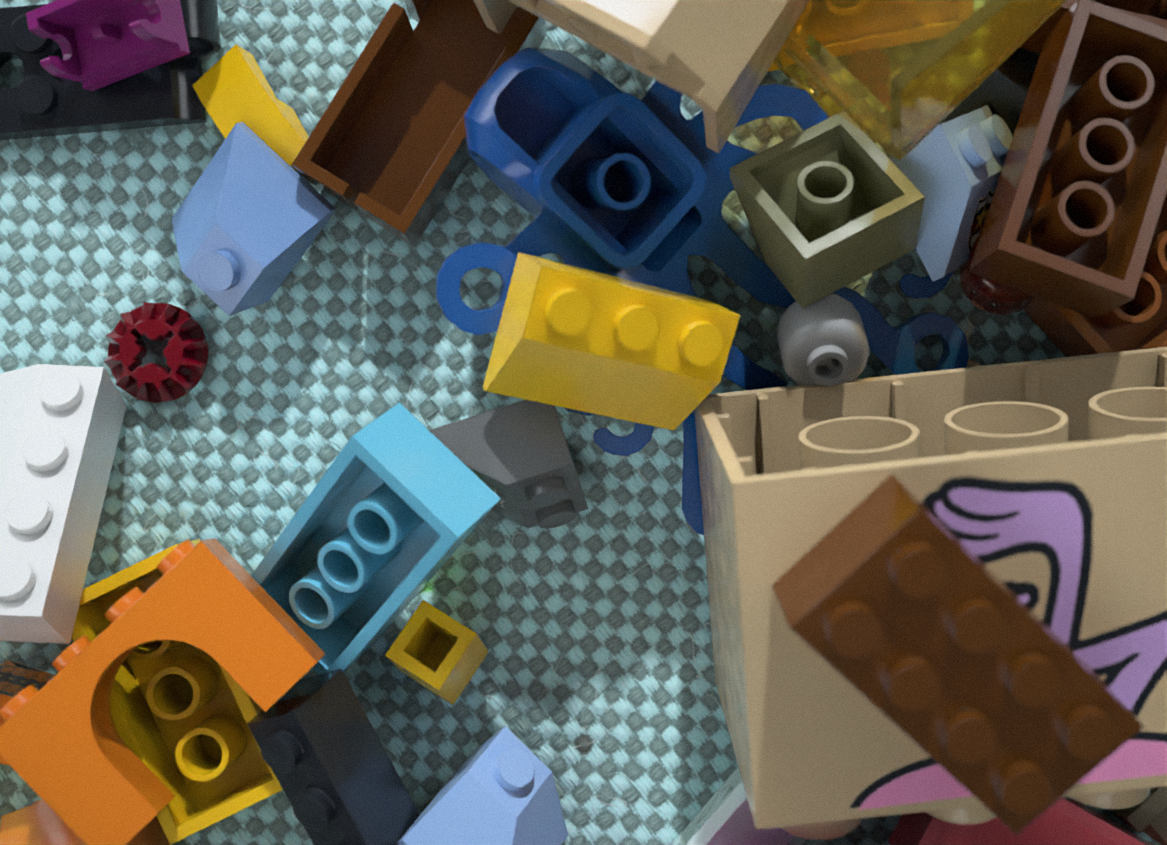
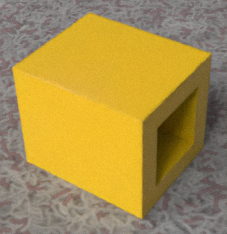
(437, 652)

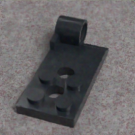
(153, 98)

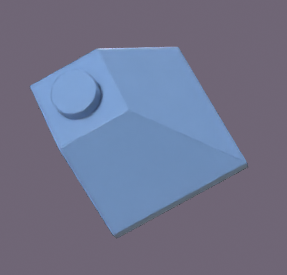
(246, 223)

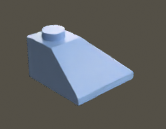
(494, 799)

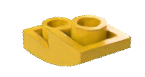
(238, 92)

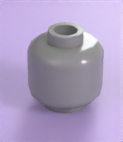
(823, 342)

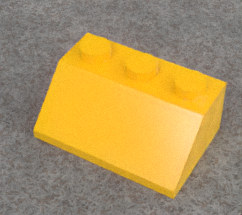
(607, 344)

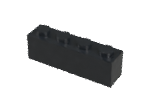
(333, 764)

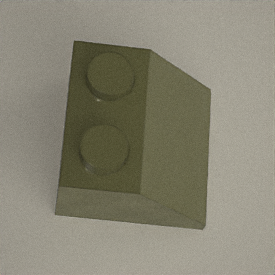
(827, 207)

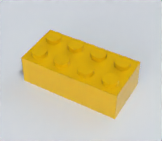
(181, 715)

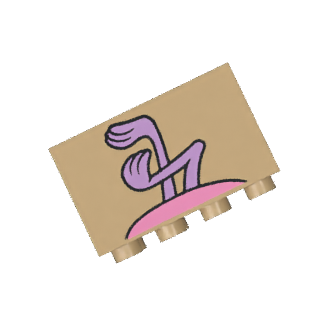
(1032, 466)

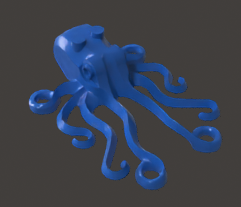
(630, 197)

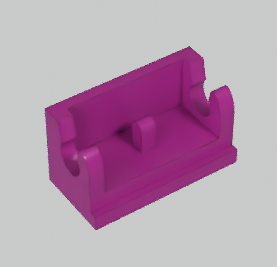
(109, 37)

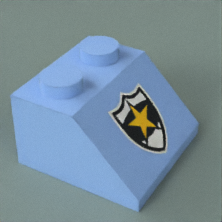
(958, 176)

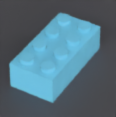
(372, 535)

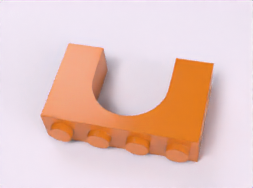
(65, 731)

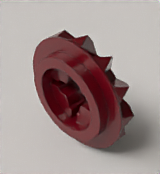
(184, 353)

